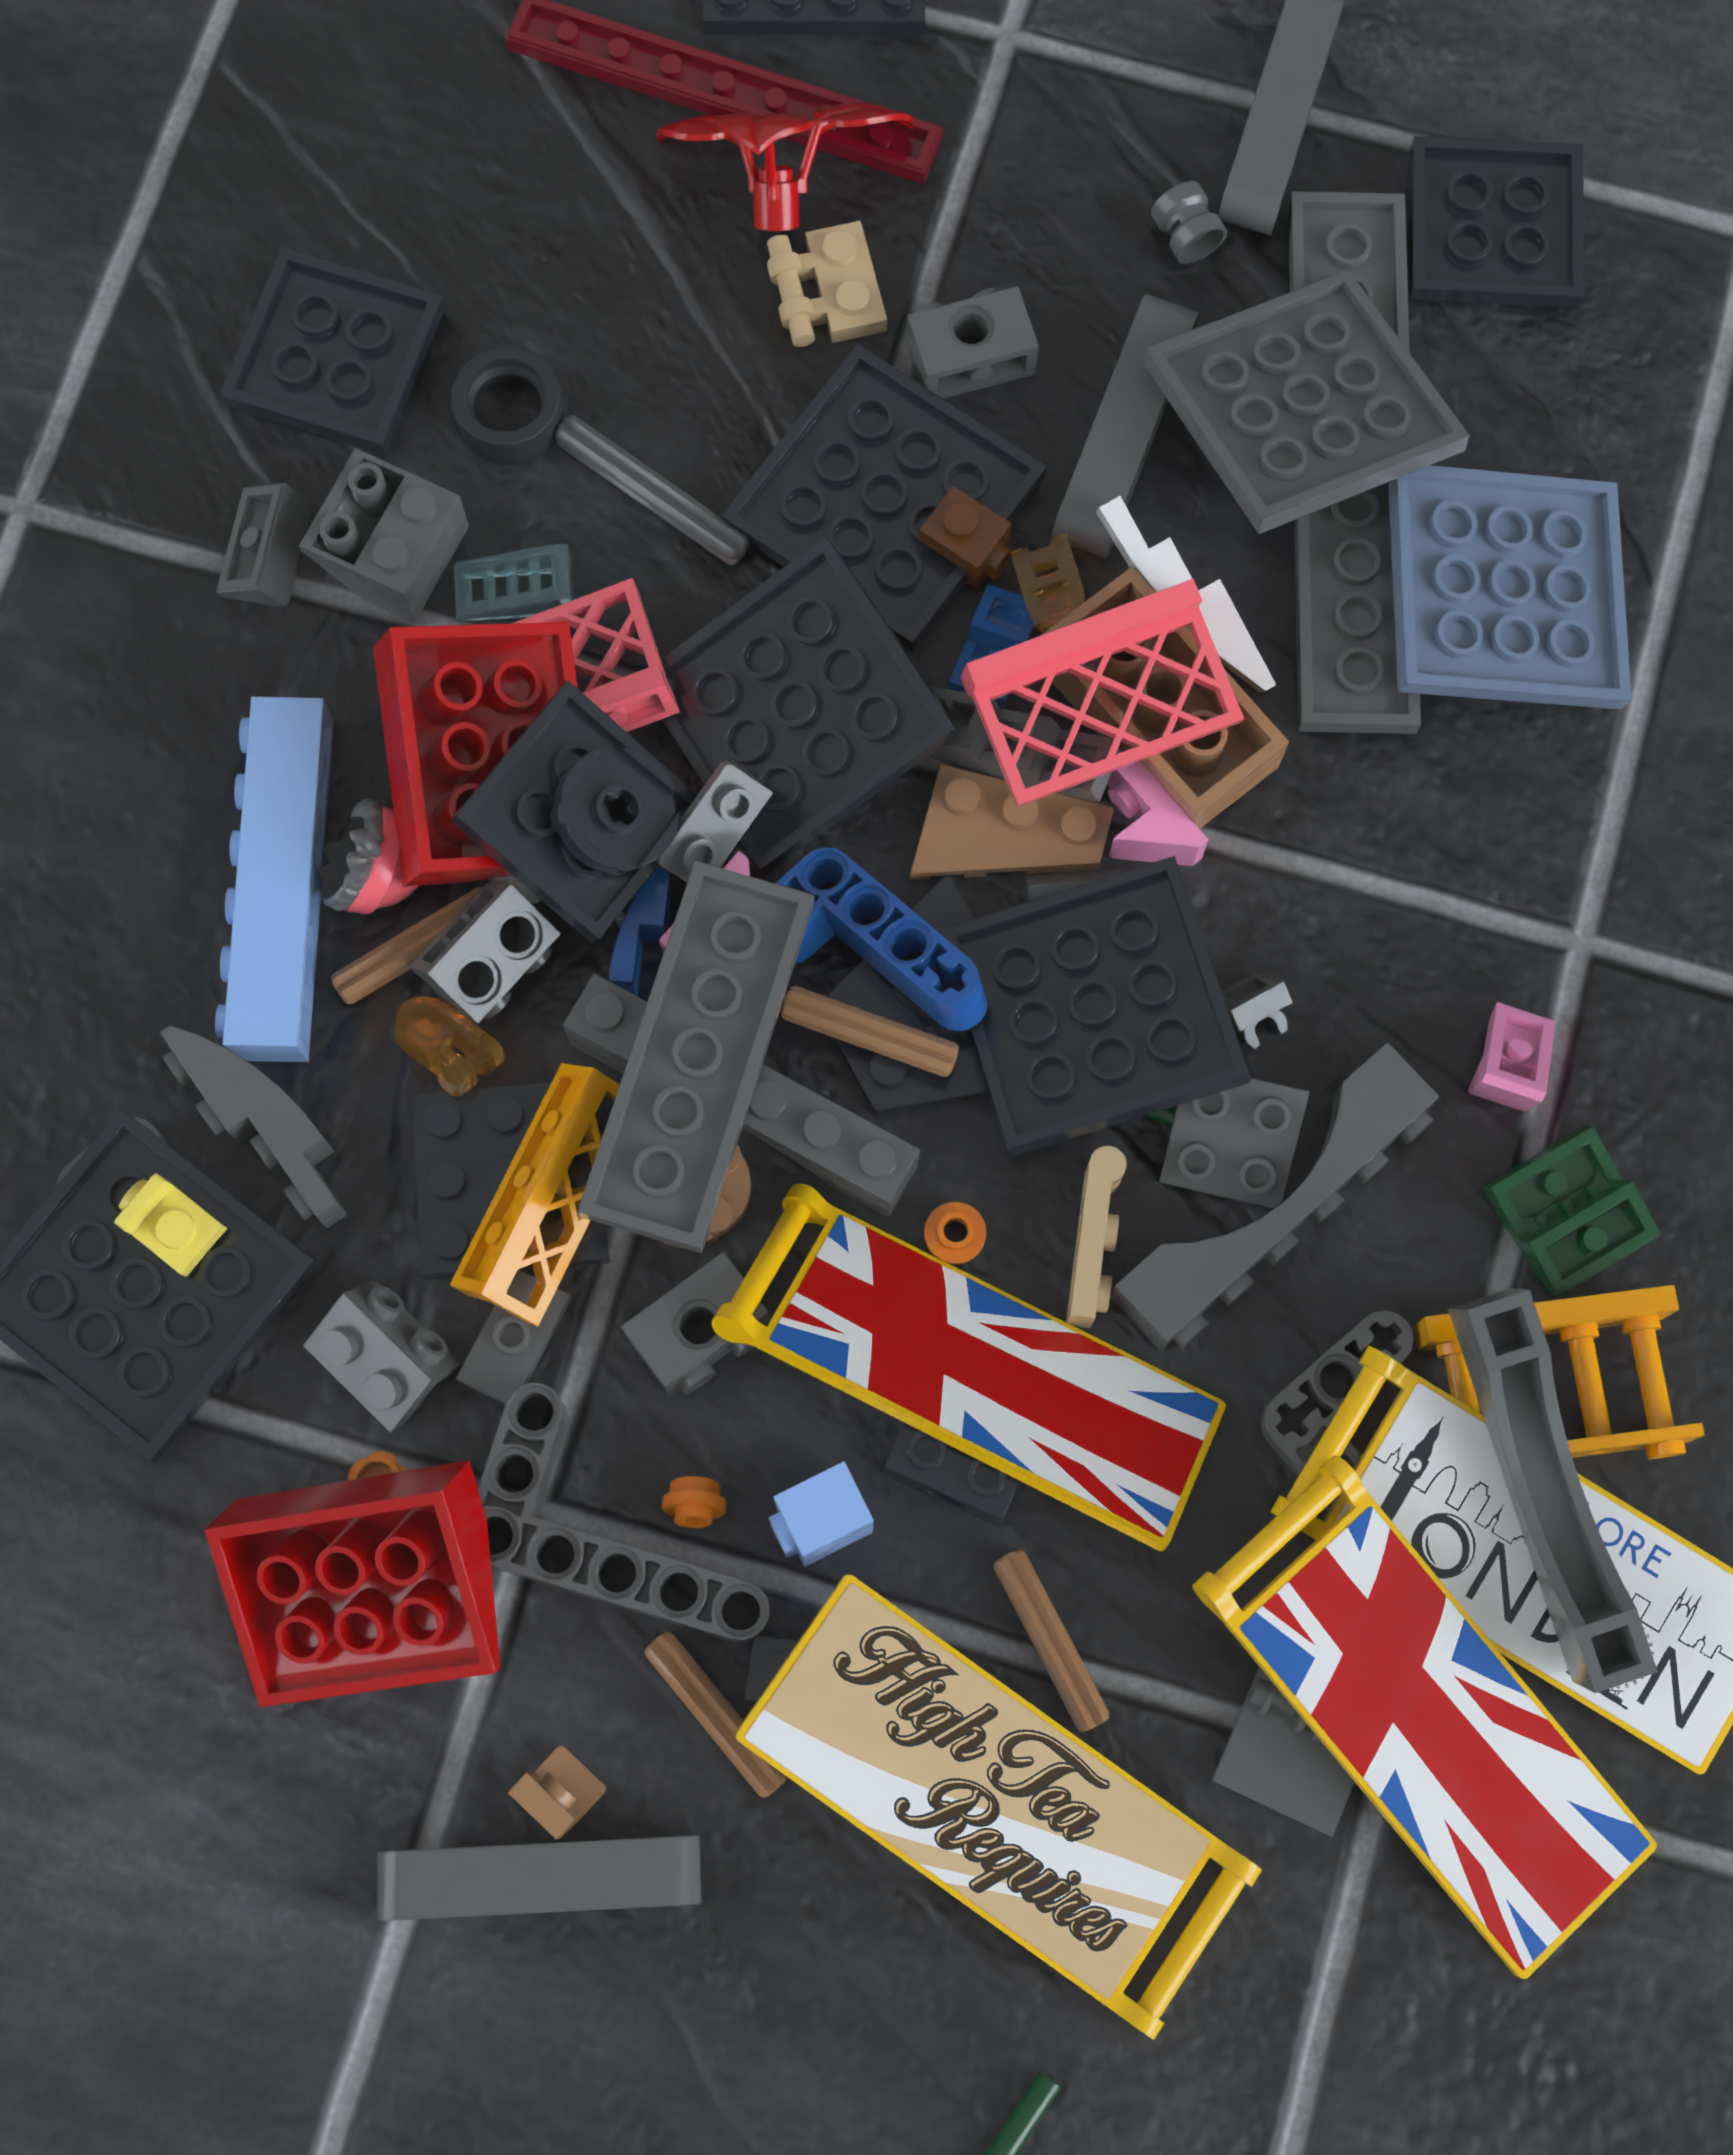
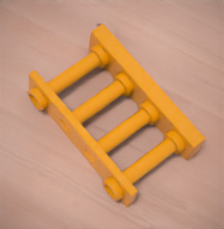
(1578, 1325)

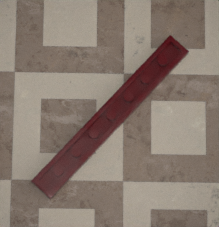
(711, 83)

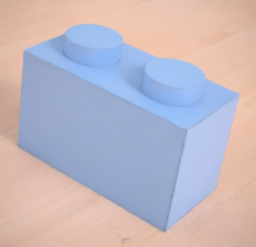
(820, 1515)

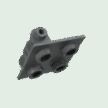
(1237, 1142)
(1282, 1761)

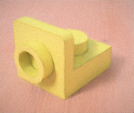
(168, 1223)

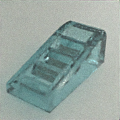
(531, 562)

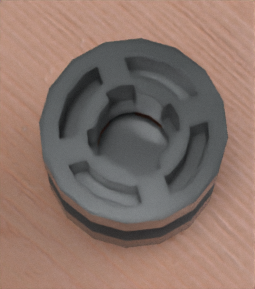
(1188, 221)

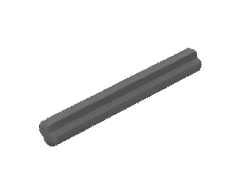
(651, 490)

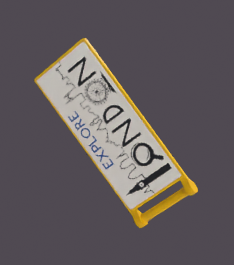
(1448, 1497)

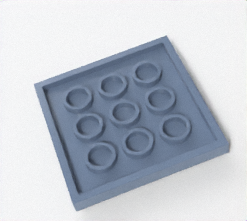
(1509, 587)

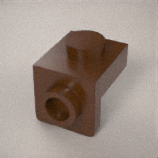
(968, 536)

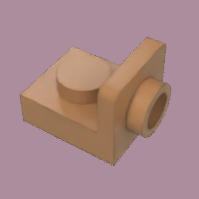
(558, 1792)

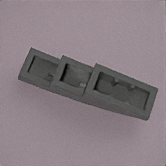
(974, 751)

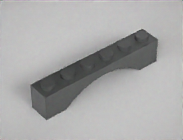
(793, 1119)
(1184, 1279)
(1520, 1406)

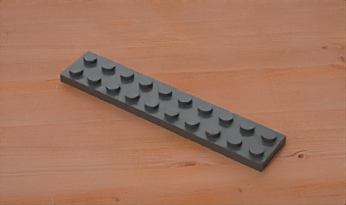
(1346, 548)

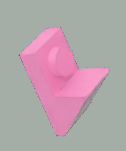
(1160, 825)
(1515, 1059)

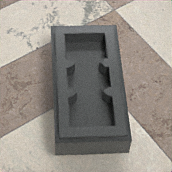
(510, 1347)

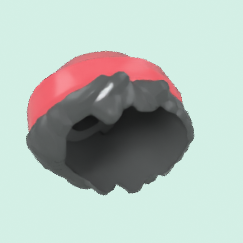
(364, 863)

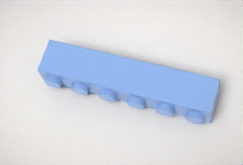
(277, 880)

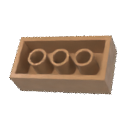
(1200, 774)

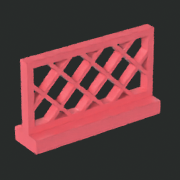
(1083, 644)
(629, 699)

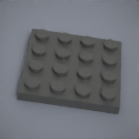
(1305, 401)

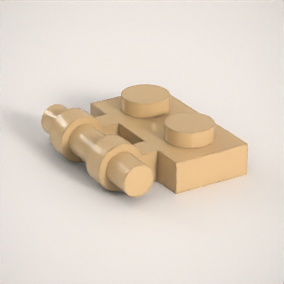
(844, 280)

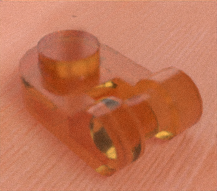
(1054, 594)
(430, 1030)

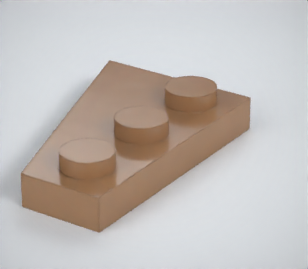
(980, 831)

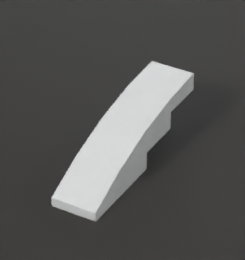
(1164, 568)

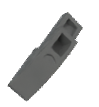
(250, 1103)

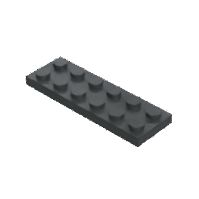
(697, 1057)

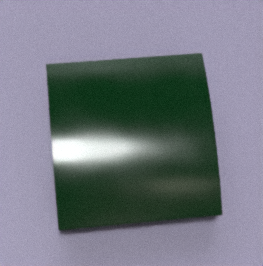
(1571, 1211)

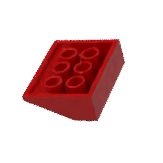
(448, 716)
(360, 1584)

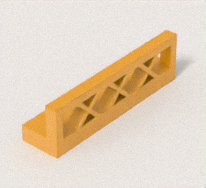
(529, 1193)

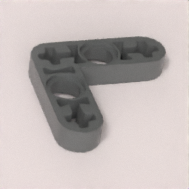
(1297, 1449)

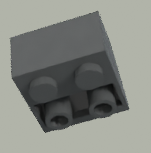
(386, 534)

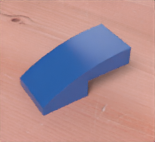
(996, 625)
(644, 922)

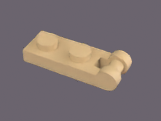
(1095, 1234)

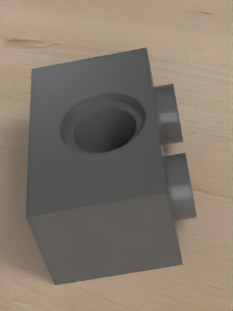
(953, 367)
(658, 1329)

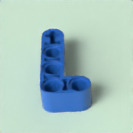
(888, 939)

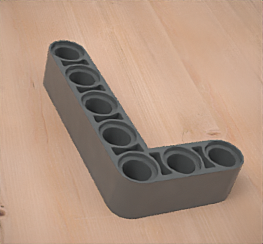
(592, 1551)

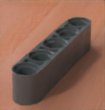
(1279, 114)
(1120, 429)
(538, 1878)

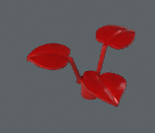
(775, 187)

